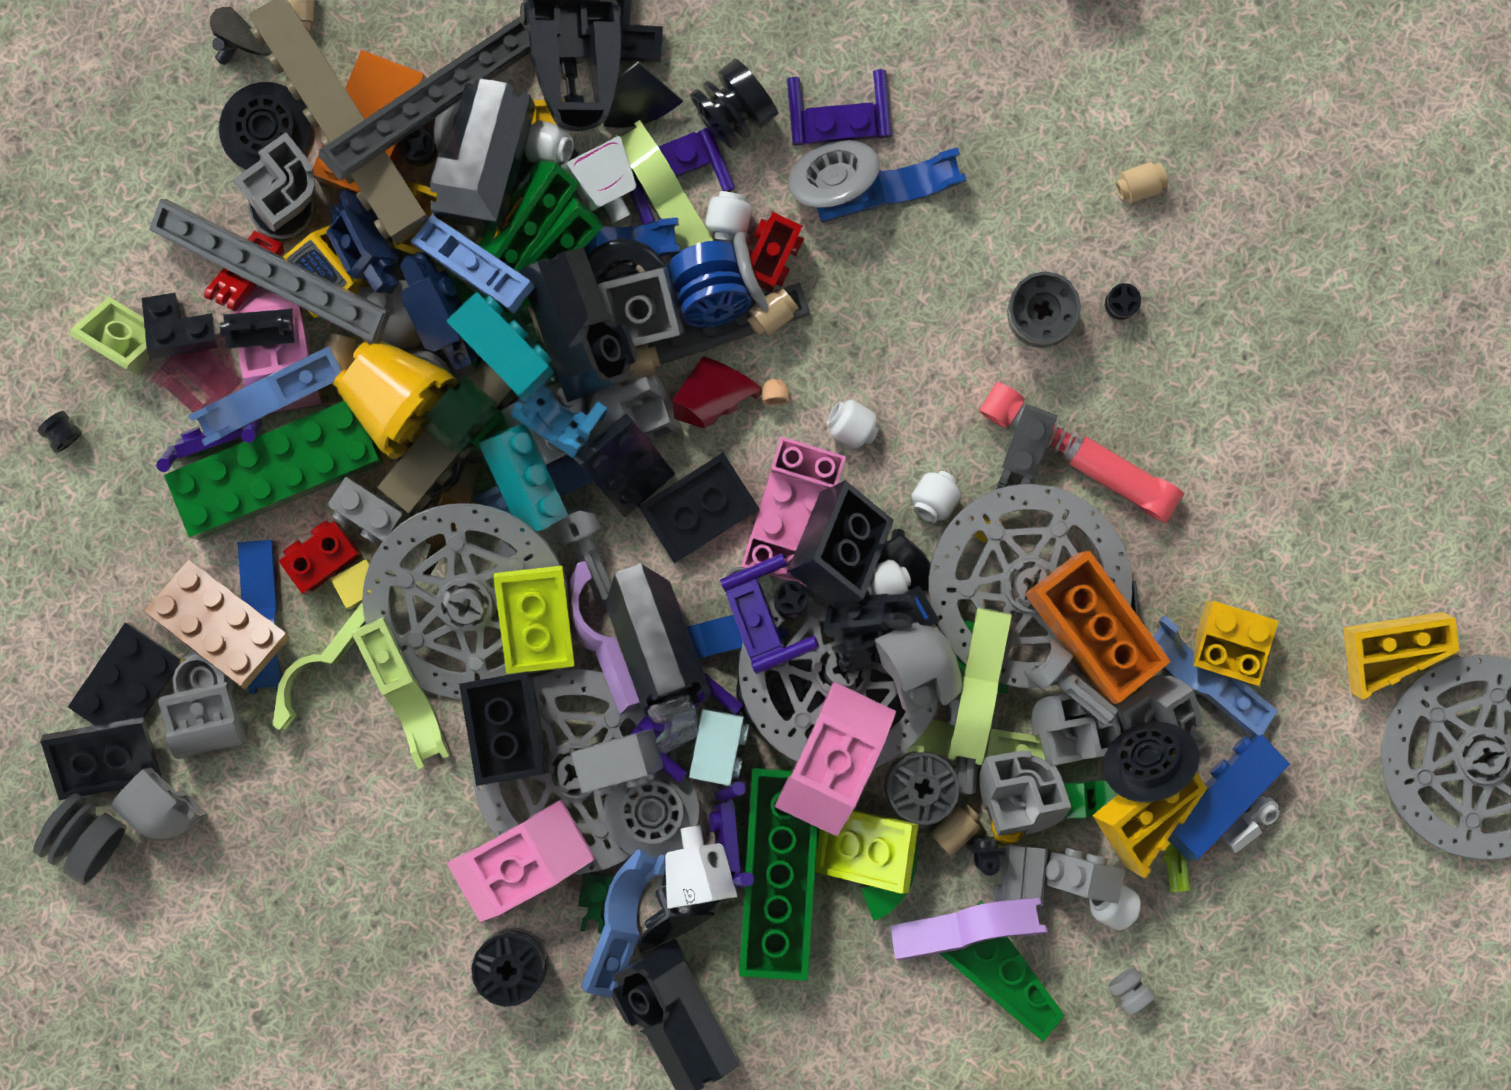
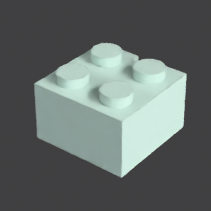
(717, 747)

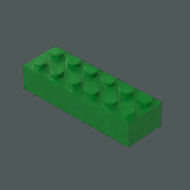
(271, 470)
(781, 896)

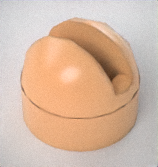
(775, 392)

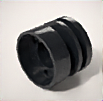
(734, 104)
(525, 954)

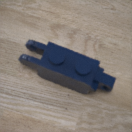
(361, 245)
(430, 303)

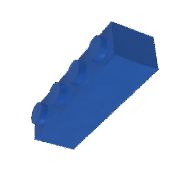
(1228, 795)

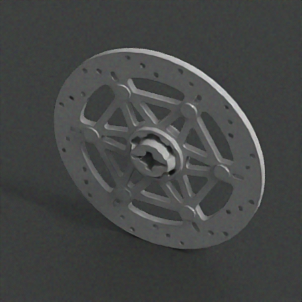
(993, 508)
(451, 589)
(552, 688)
(766, 713)
(1463, 755)

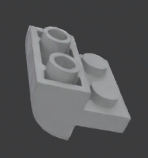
(201, 721)

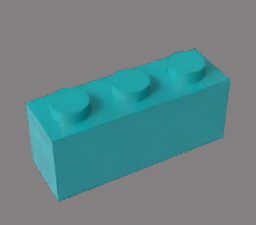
(501, 345)
(523, 477)

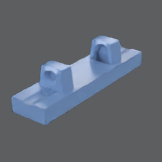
(473, 263)

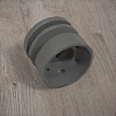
(1062, 303)
(912, 769)
(73, 834)

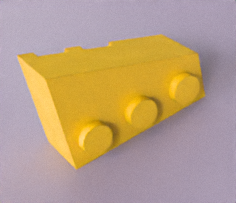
(1395, 648)
(1142, 829)

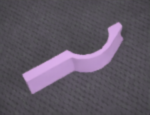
(605, 647)
(966, 927)

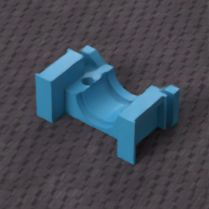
(554, 421)

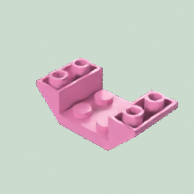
(265, 360)
(788, 501)
(836, 759)
(521, 862)

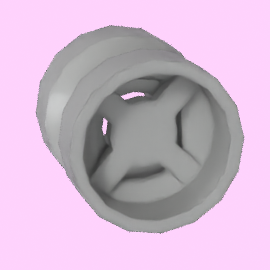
(1131, 991)

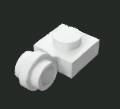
(1245, 829)

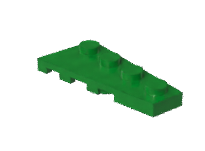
(1009, 981)

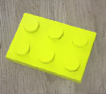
(534, 619)
(869, 851)

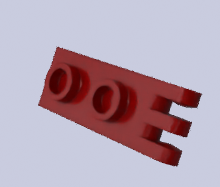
(232, 288)

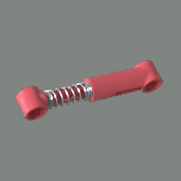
(1150, 493)

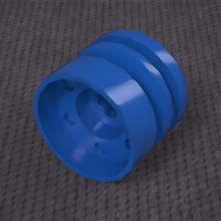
(709, 284)

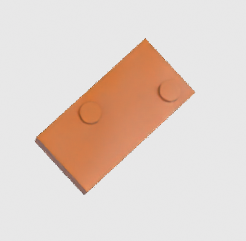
(371, 87)
(1097, 627)

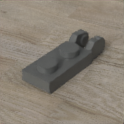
(1027, 444)

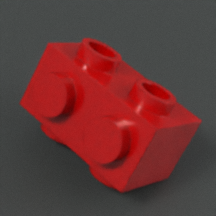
(776, 242)
(321, 560)

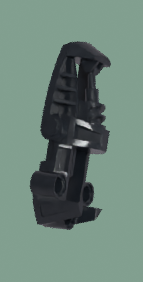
(565, 36)

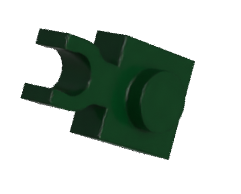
(593, 896)

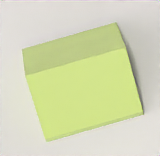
(115, 334)

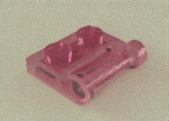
(204, 370)

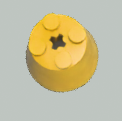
(392, 393)

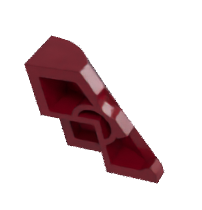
(711, 393)

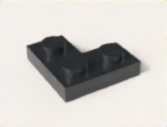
(638, 41)
(171, 335)

